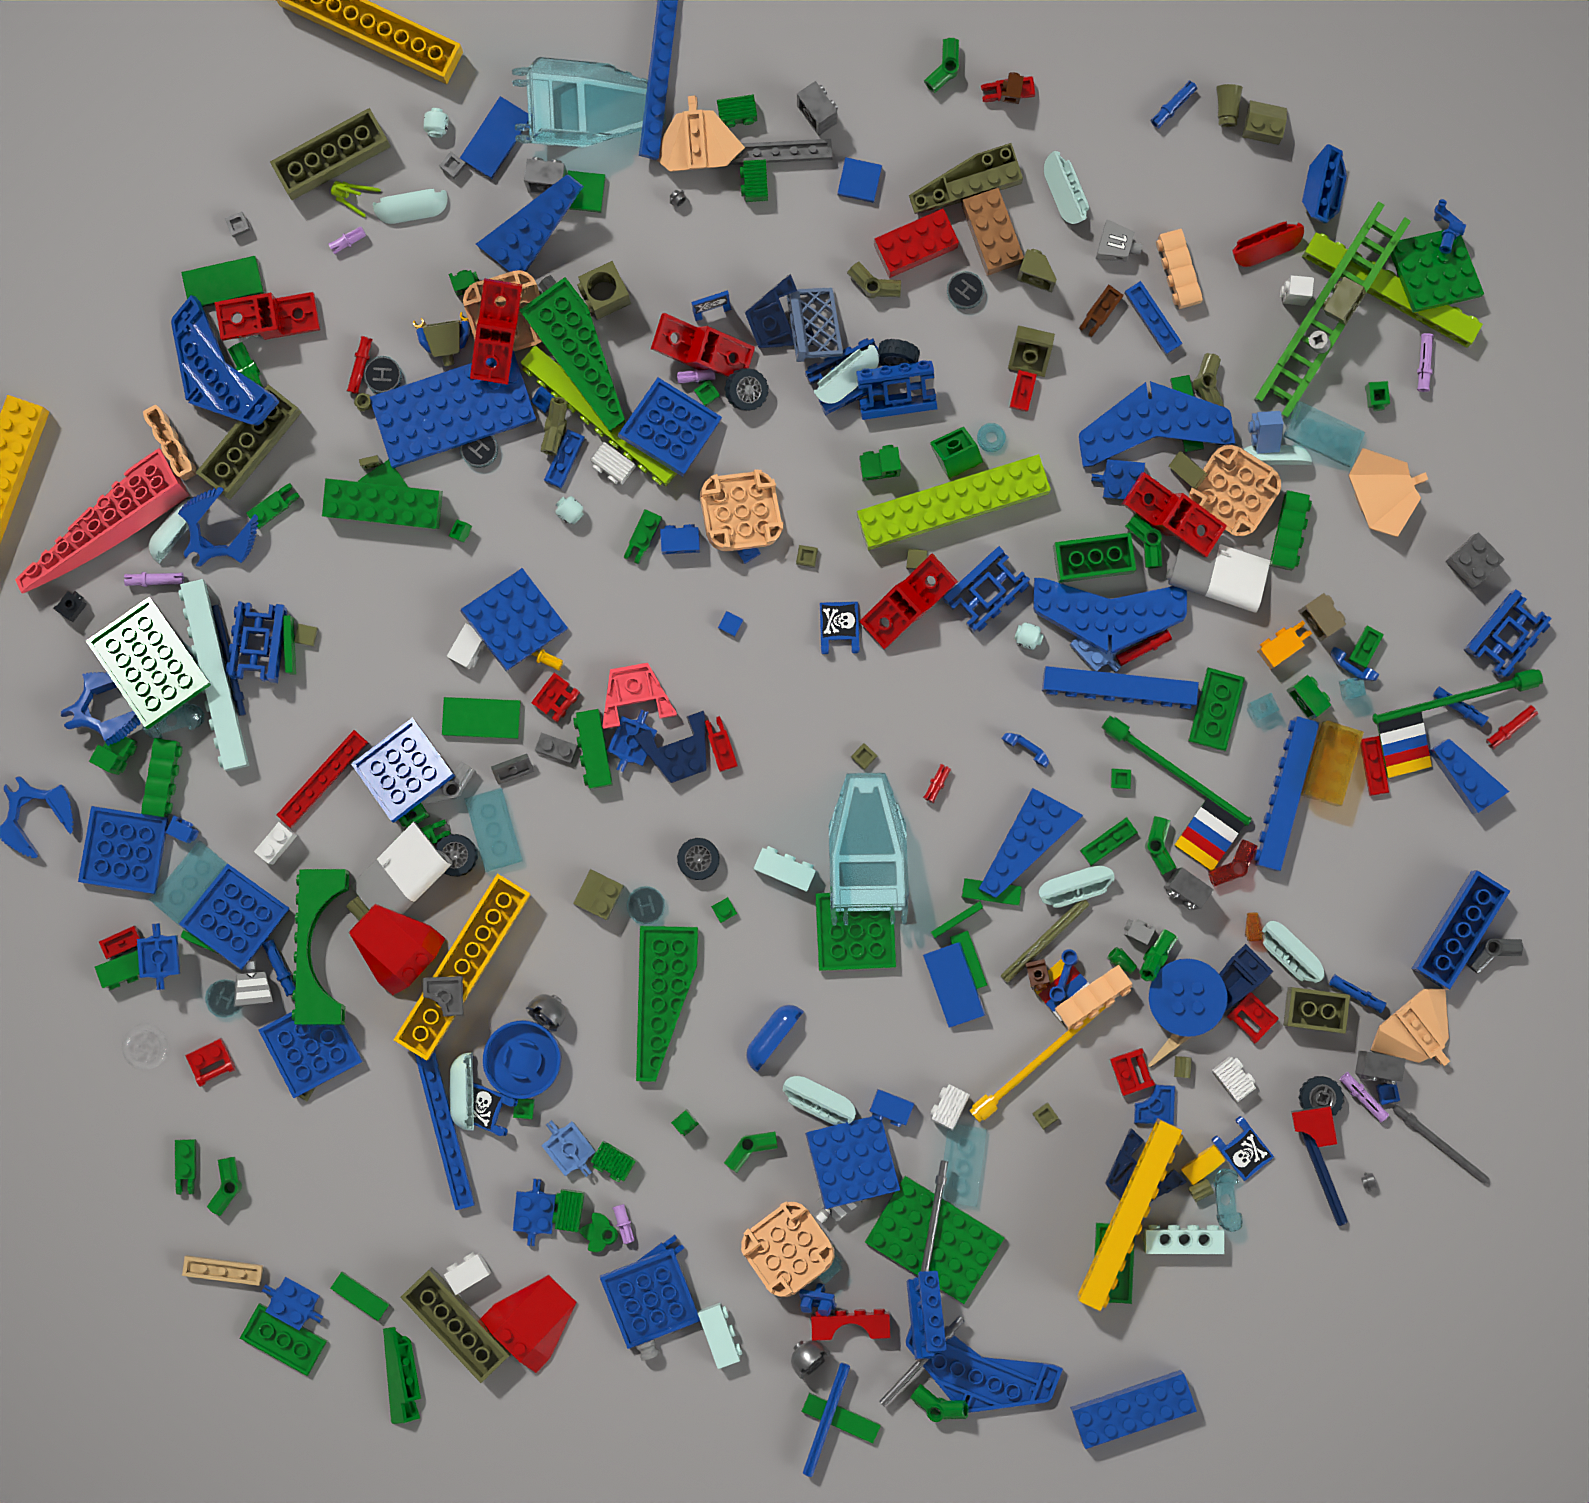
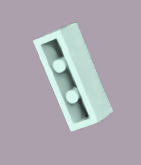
(785, 868)
(720, 1335)

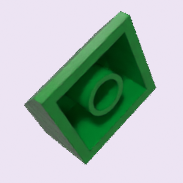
(956, 452)
(1309, 697)

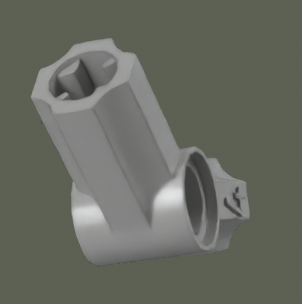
(462, 776)

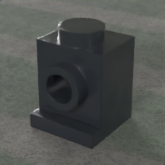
(72, 612)

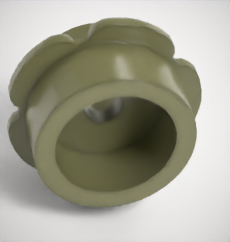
(363, 397)

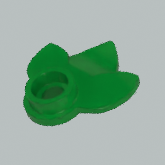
(596, 1232)

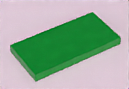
(224, 281)
(1216, 709)
(481, 718)
(1124, 1287)
(283, 1341)

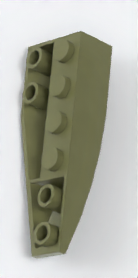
(972, 177)

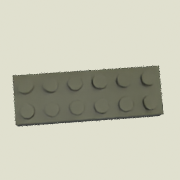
(330, 154)
(247, 447)
(455, 1324)

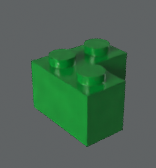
(880, 465)
(115, 756)

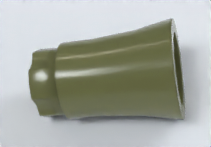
(1228, 104)

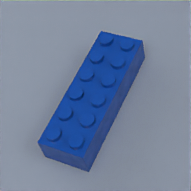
(1460, 929)
(1133, 1409)

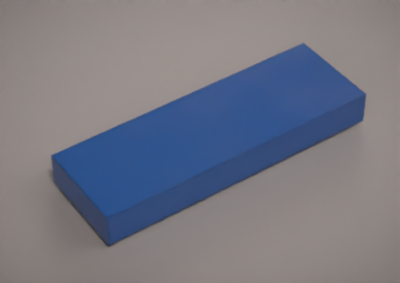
(564, 459)

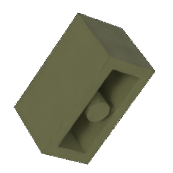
(1344, 300)

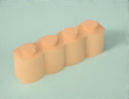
(1179, 268)
(169, 441)
(1093, 997)

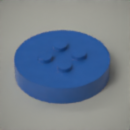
(1188, 997)
(522, 1059)

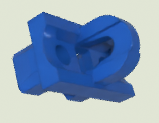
(817, 1298)

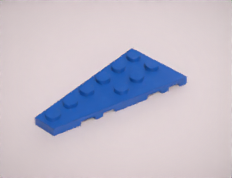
(526, 232)
(1032, 833)

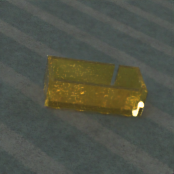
(1332, 763)

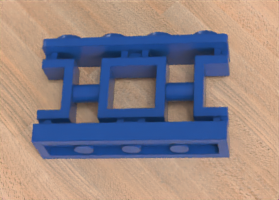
(831, 361)
(896, 403)
(977, 579)
(1496, 624)
(273, 642)
(926, 1315)

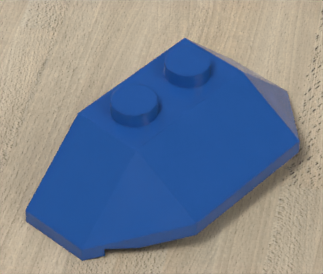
(1325, 184)

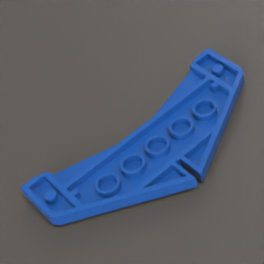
(206, 375)
(1165, 415)
(1097, 618)
(989, 1381)

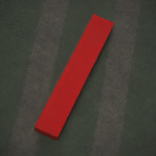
(322, 779)

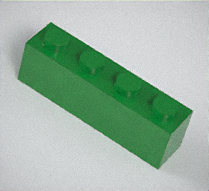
(593, 748)
(118, 971)

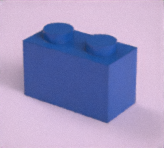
(680, 540)
(891, 1107)

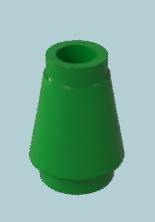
(1120, 957)

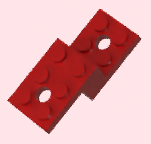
(267, 316)
(496, 331)
(700, 346)
(1174, 514)
(908, 601)

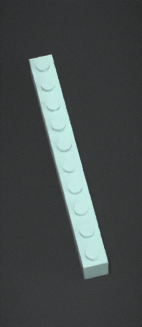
(212, 664)

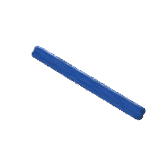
(826, 1419)

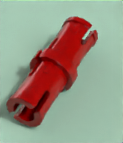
(937, 783)

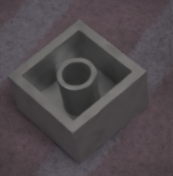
(817, 108)
(542, 174)
(1475, 560)
(1188, 889)
(1376, 1065)

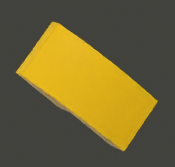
(1203, 1165)

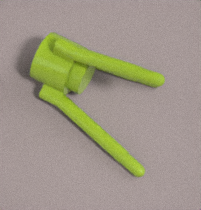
(343, 190)

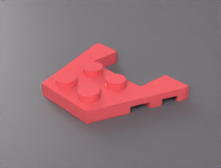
(632, 686)

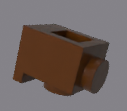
(1012, 88)
(1038, 967)

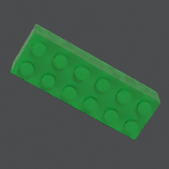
(382, 503)

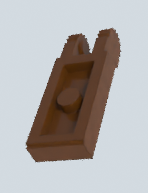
(1102, 309)

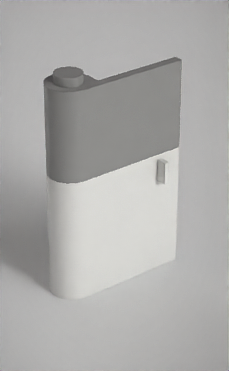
(1223, 575)
(402, 872)

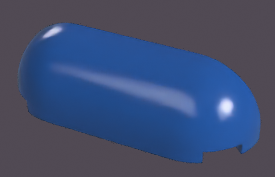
(771, 1035)

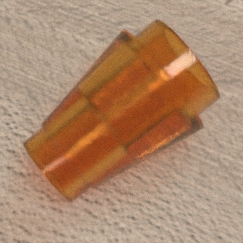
(1253, 927)

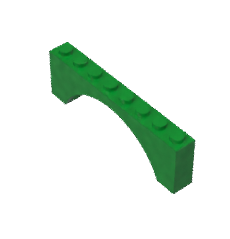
(315, 893)

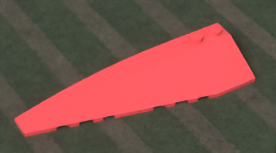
(129, 506)

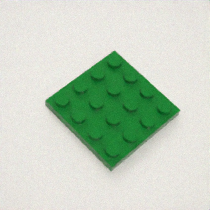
(1432, 276)
(861, 944)

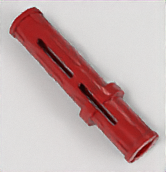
(362, 356)
(1151, 643)
(1504, 733)

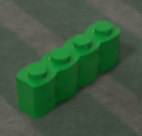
(1289, 530)
(161, 777)

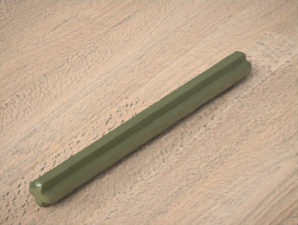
(1044, 940)

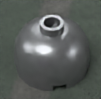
(547, 1010)
(808, 1357)

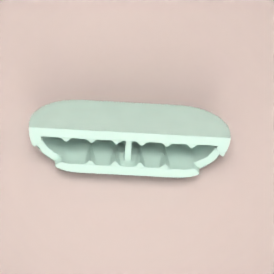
(1065, 188)
(410, 206)
(843, 377)
(1287, 456)
(168, 534)
(1076, 886)
(1292, 952)
(462, 1091)
(819, 1100)

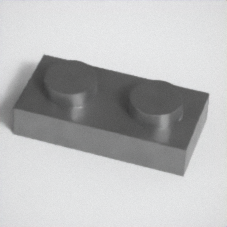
(556, 748)
(512, 769)

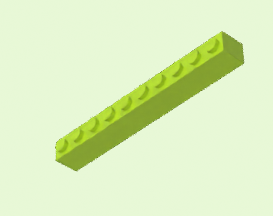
(1389, 289)
(554, 378)

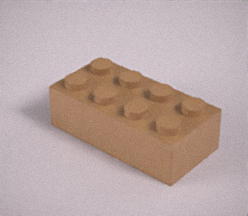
(992, 231)

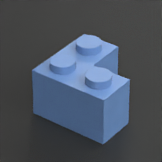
(1266, 431)

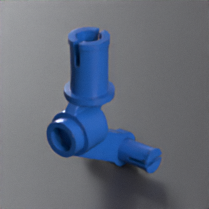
(1455, 227)

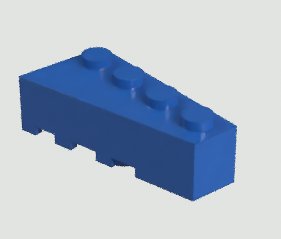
(1469, 779)

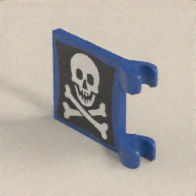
(709, 303)
(839, 622)
(487, 1107)
(1244, 1152)

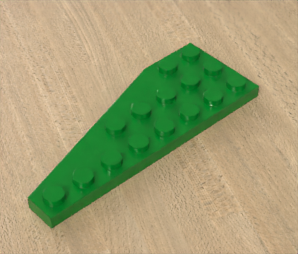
(570, 336)
(665, 977)

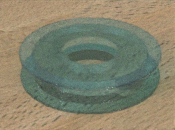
(991, 446)

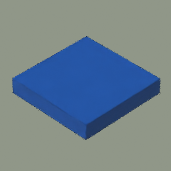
(859, 180)

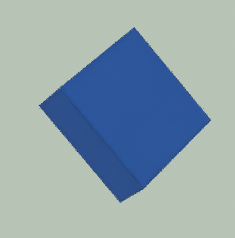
(542, 399)
(730, 623)
(1387, 1093)

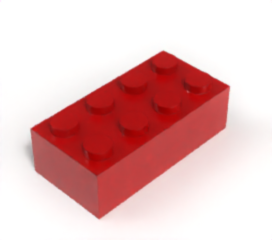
(916, 243)

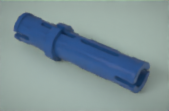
(1167, 110)
(1463, 708)
(282, 972)
(1362, 996)

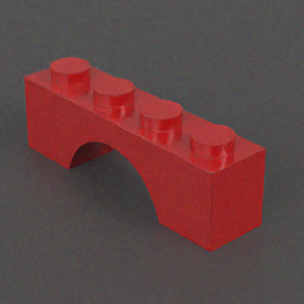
(875, 1323)

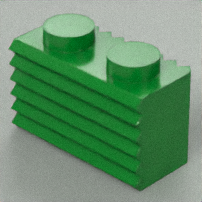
(737, 110)
(755, 180)
(613, 1161)
(569, 1210)

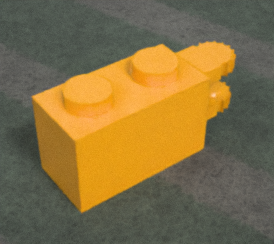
(1283, 645)

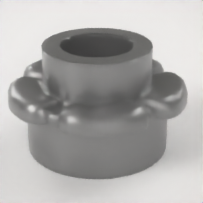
(677, 198)
(1368, 1181)

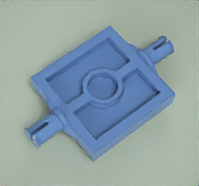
(1094, 657)
(568, 1148)

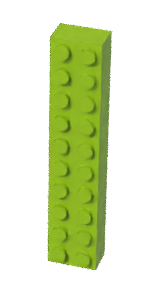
(953, 502)

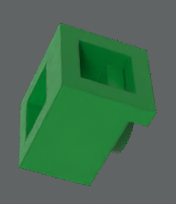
(463, 280)
(1382, 391)
(421, 814)
(685, 1122)

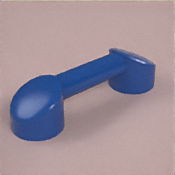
(1338, 657)
(1012, 739)
(1070, 958)

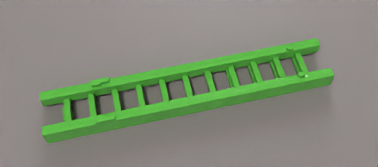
(1339, 272)

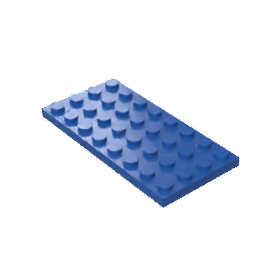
(449, 412)

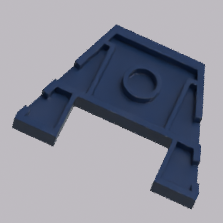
(769, 319)
(682, 757)
(1125, 1164)

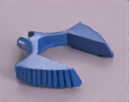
(192, 513)
(110, 730)
(10, 830)

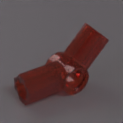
(1226, 872)

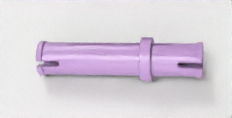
(1425, 362)
(153, 579)
(1348, 1080)

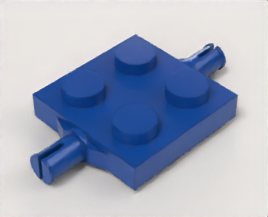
(1119, 478)
(625, 745)
(158, 956)
(533, 1212)
(292, 1303)

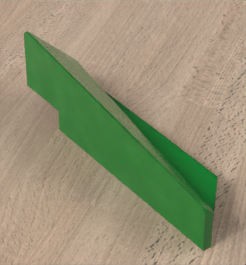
(401, 1377)

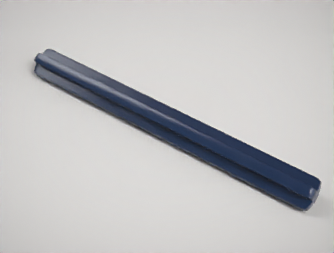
(1325, 1179)

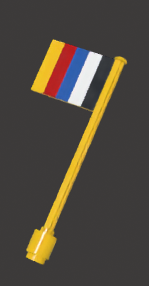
(987, 1104)

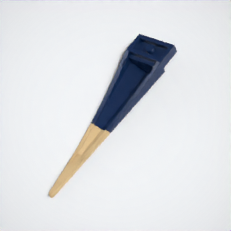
(1241, 976)

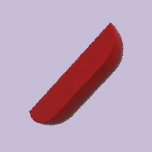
(1267, 243)

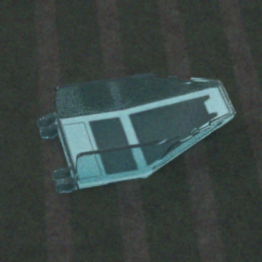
(580, 102)
(868, 849)

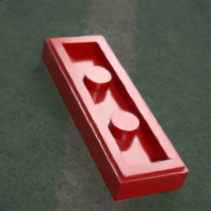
(1374, 766)

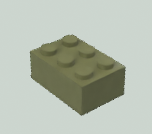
(1316, 1010)

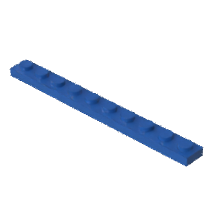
(658, 79)
(445, 1132)

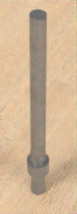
(1411, 1120)
(940, 1181)
(949, 1333)

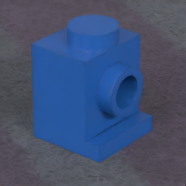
(182, 830)

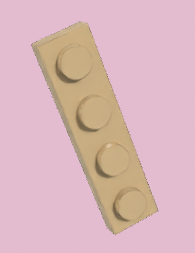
(222, 1270)

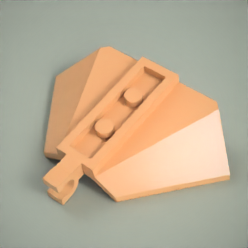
(697, 141)
(1384, 491)
(1416, 1029)

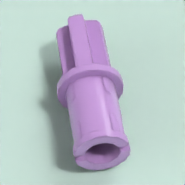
(347, 239)
(695, 376)
(623, 1224)

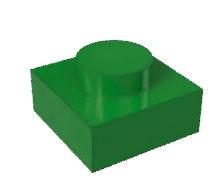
(707, 393)
(460, 531)
(1120, 778)
(724, 910)
(524, 1109)

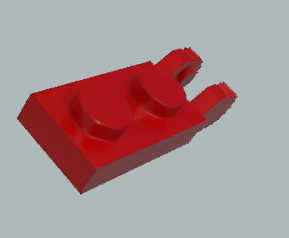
(1028, 89)
(721, 746)

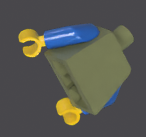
(444, 338)

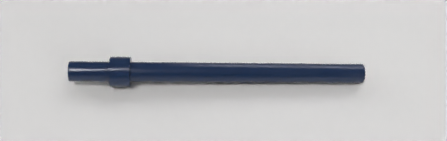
(237, 695)

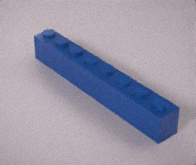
(1120, 686)
(1286, 794)

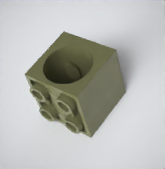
(609, 274)

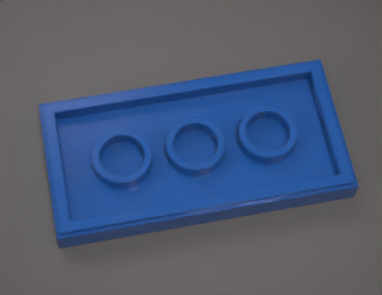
(494, 138)
(954, 984)

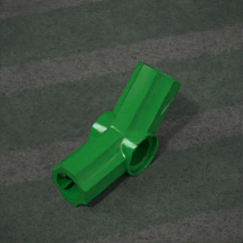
(941, 75)
(244, 363)
(1152, 551)
(1158, 833)
(1157, 955)
(739, 1155)
(223, 1197)
(948, 1409)

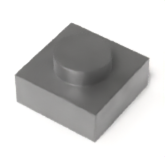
(452, 165)
(237, 224)

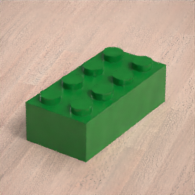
(1094, 557)

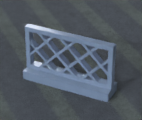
(799, 328)

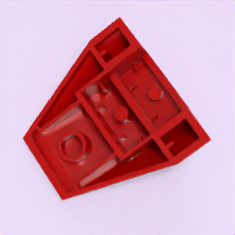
(395, 946)
(531, 1321)

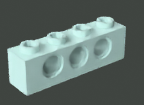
(1214, 1244)

